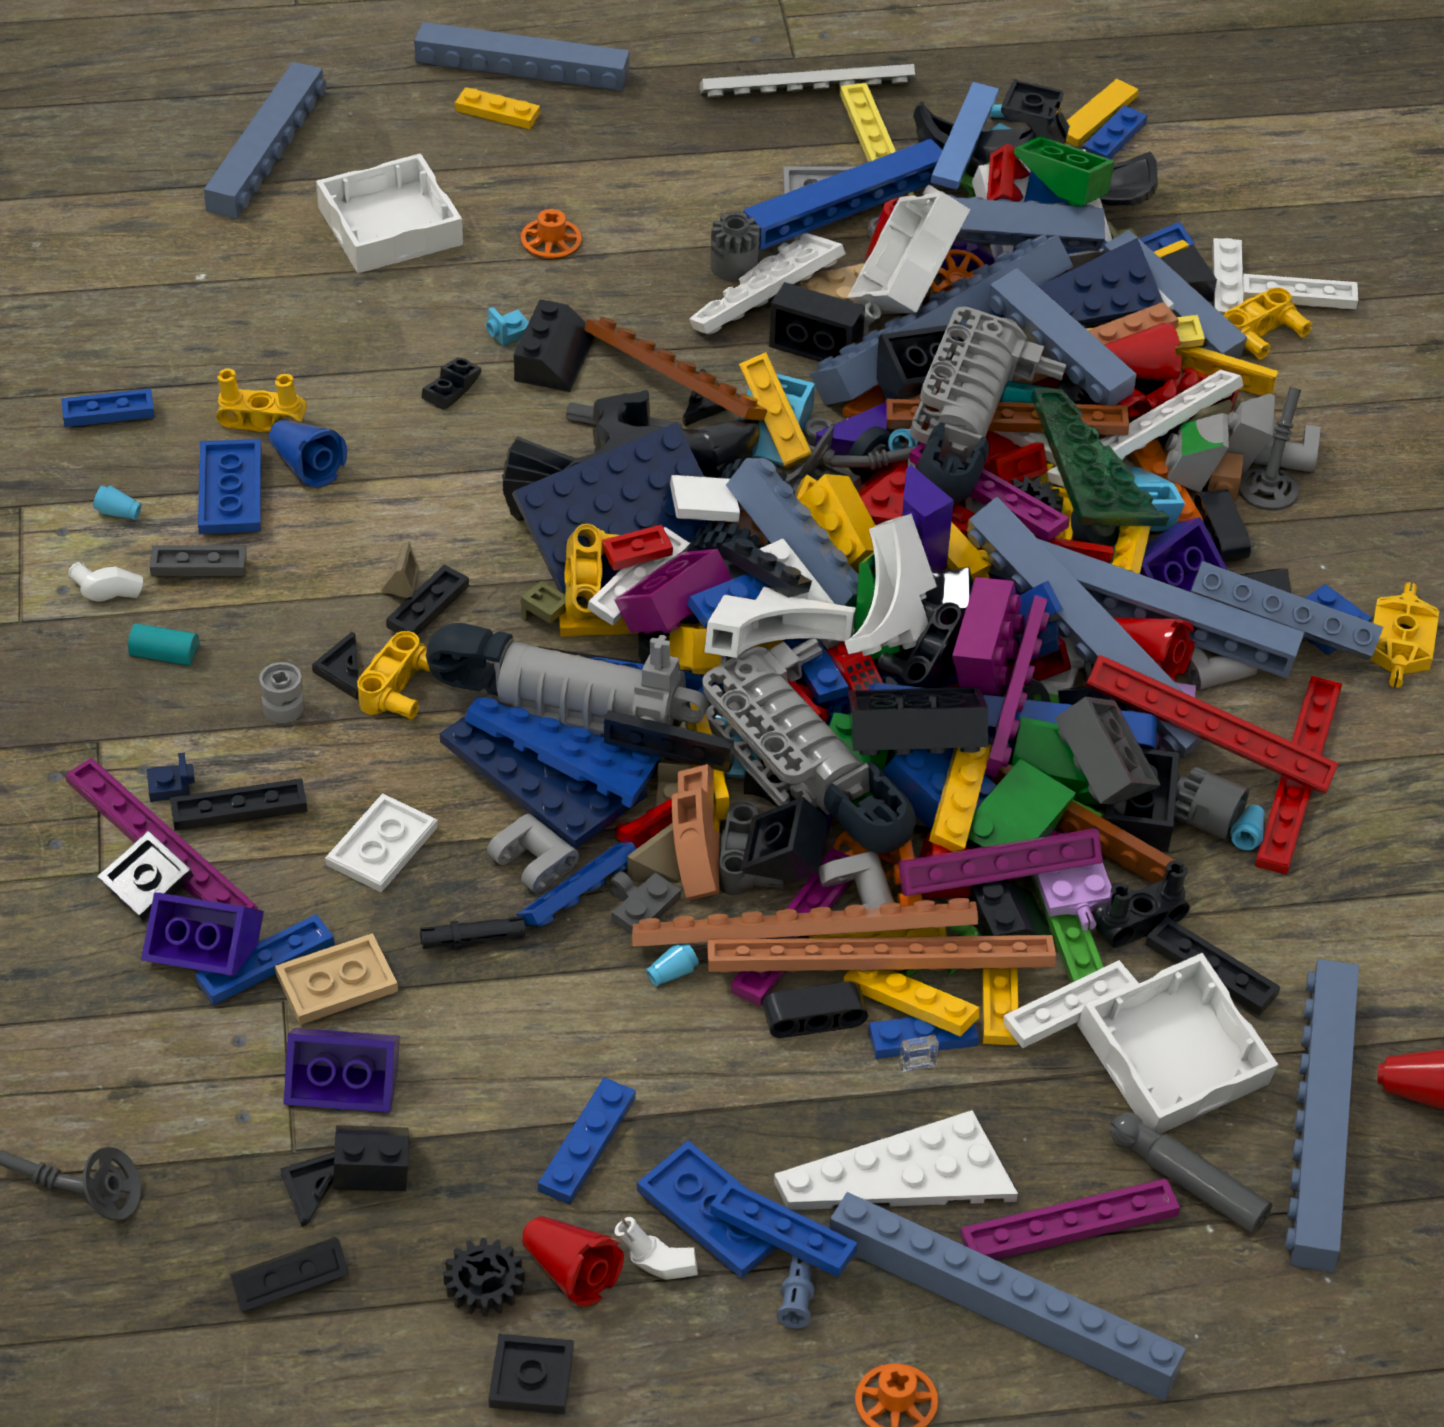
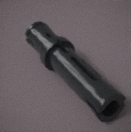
(473, 932)

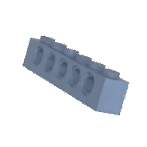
(1316, 620)

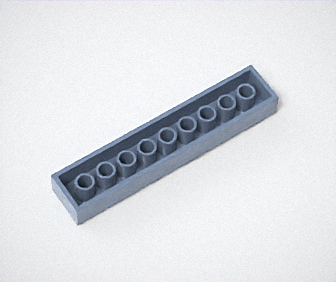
(856, 367)

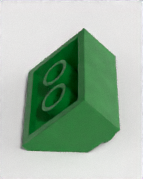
(1043, 748)

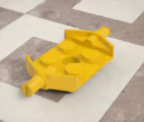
(1403, 649)

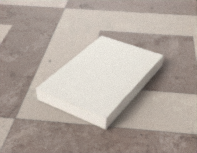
(381, 842)

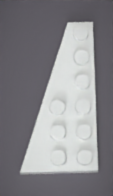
(792, 264)
(906, 1169)

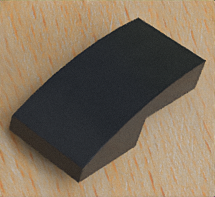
(454, 381)

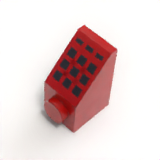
(855, 668)

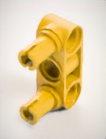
(1263, 314)
(257, 409)
(583, 569)
(388, 675)

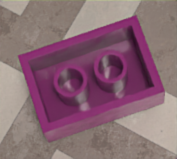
(663, 595)
(988, 636)

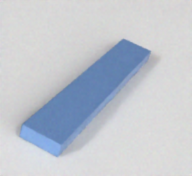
(964, 136)

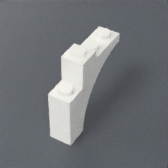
(899, 587)
(771, 617)

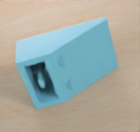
(801, 399)
(1164, 495)

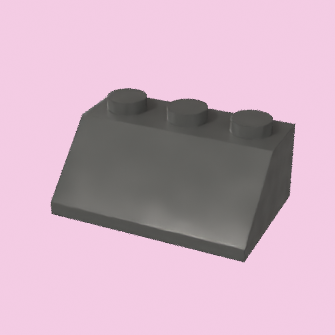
(1106, 750)

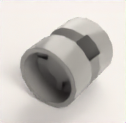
(281, 692)

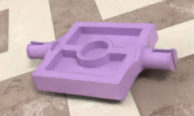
(1075, 892)

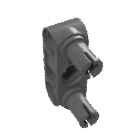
(734, 839)

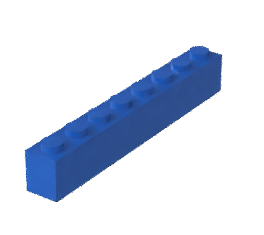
(845, 193)

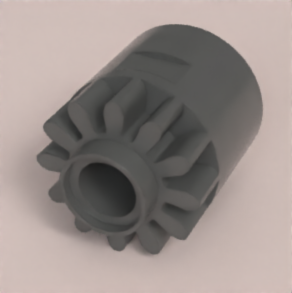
(734, 246)
(1209, 802)

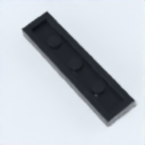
(668, 741)
(238, 804)
(1241, 981)

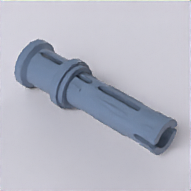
(797, 1292)

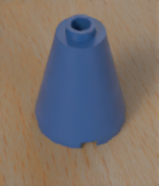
(309, 451)

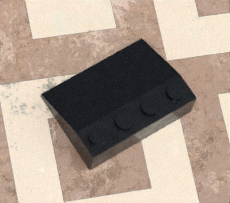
(918, 720)

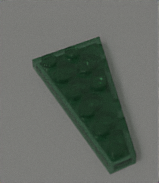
(1093, 474)

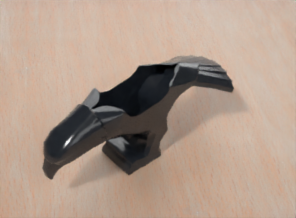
(1041, 110)
(621, 421)

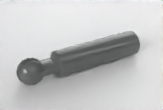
(1192, 1172)

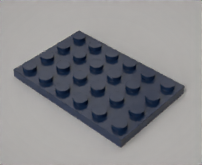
(613, 492)

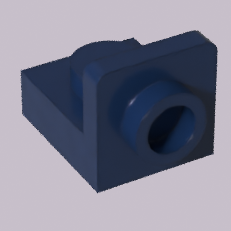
(170, 780)

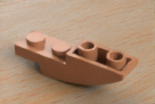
(694, 832)

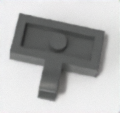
(647, 901)

